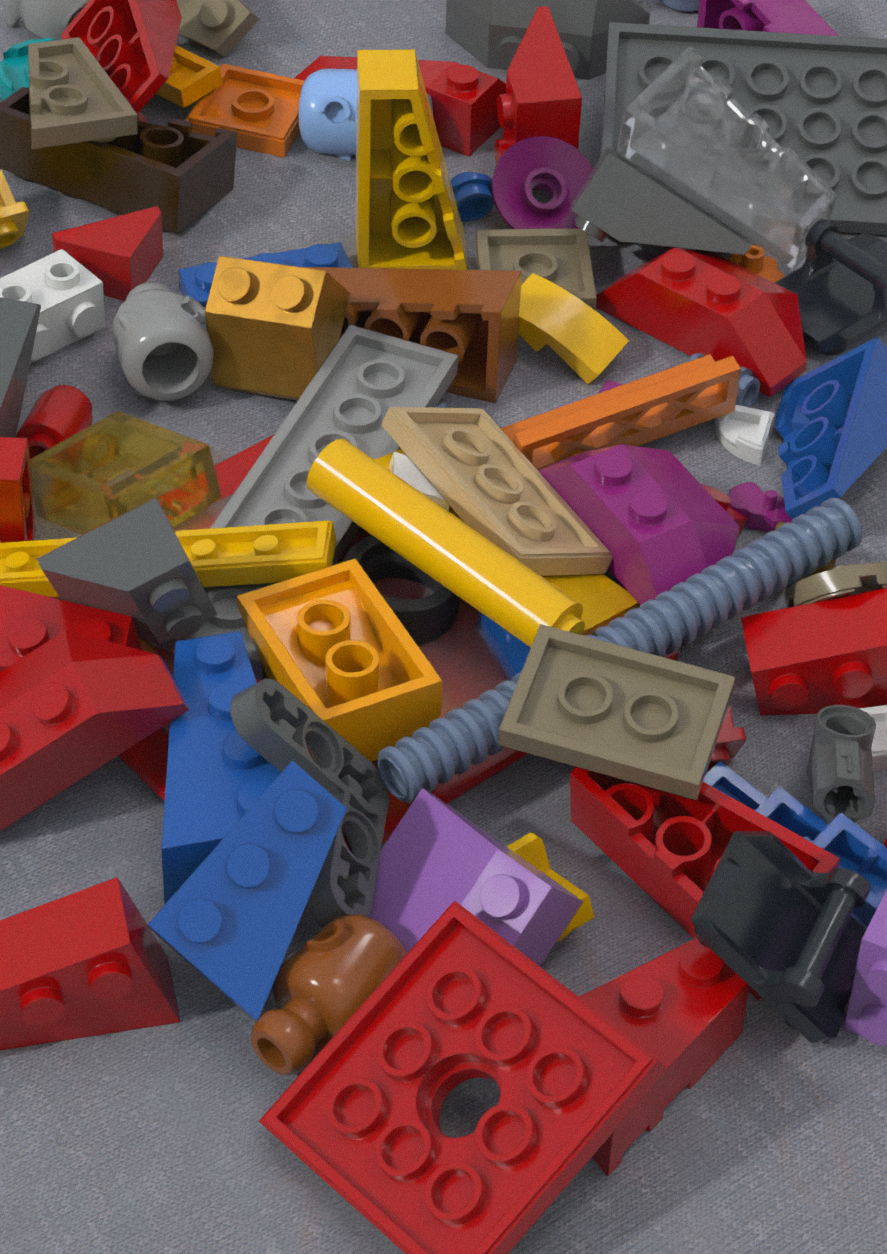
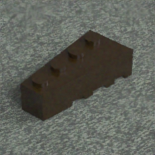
(134, 172)

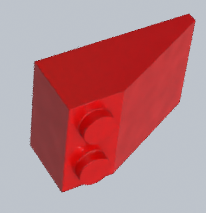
(539, 89)

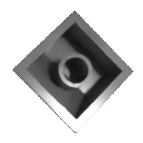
(136, 571)

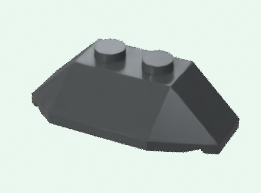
(496, 27)

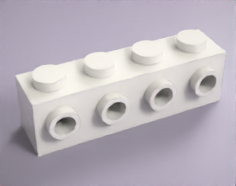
(68, 299)

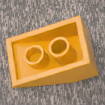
(344, 655)

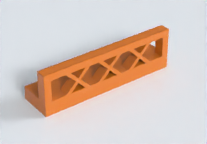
(631, 412)

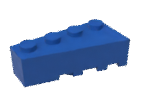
(209, 765)

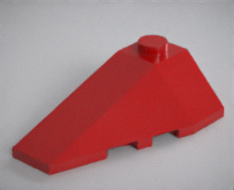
(130, 42)

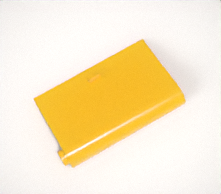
(458, 554)

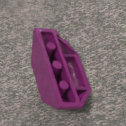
(646, 514)

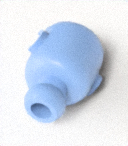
(330, 112)

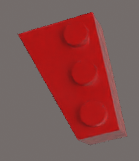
(681, 1011)

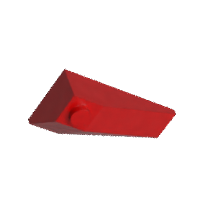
(460, 96)

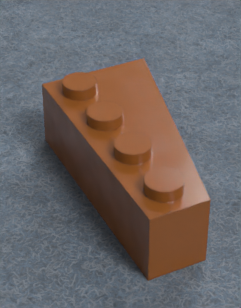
(445, 310)

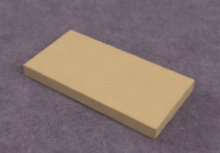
(496, 488)

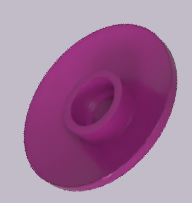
(543, 165)

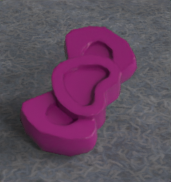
(760, 509)

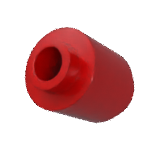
(55, 418)

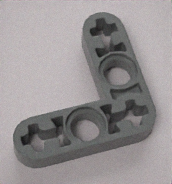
(279, 730)

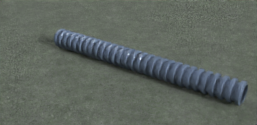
(654, 628)

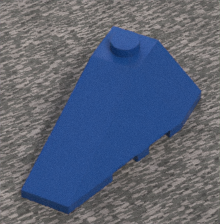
(832, 426)

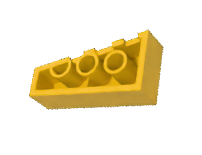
(402, 182)

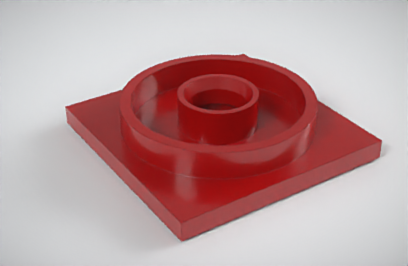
(446, 1015)

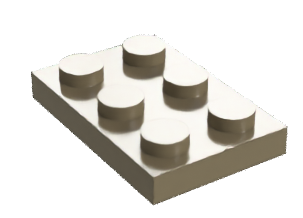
(617, 711)

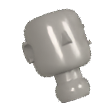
(162, 342)

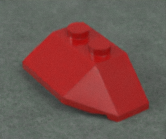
(713, 309)
(73, 712)

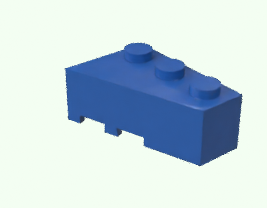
(252, 889)

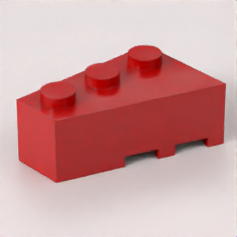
(82, 970)

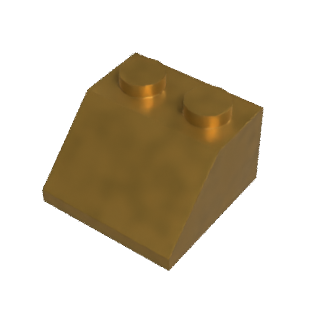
(272, 325)

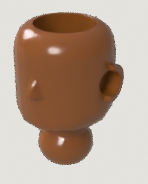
(323, 989)

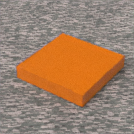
(256, 106)

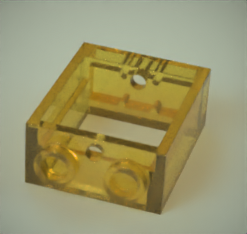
(165, 467)

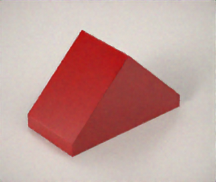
(117, 249)

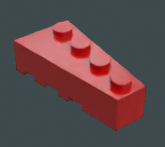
(672, 840)

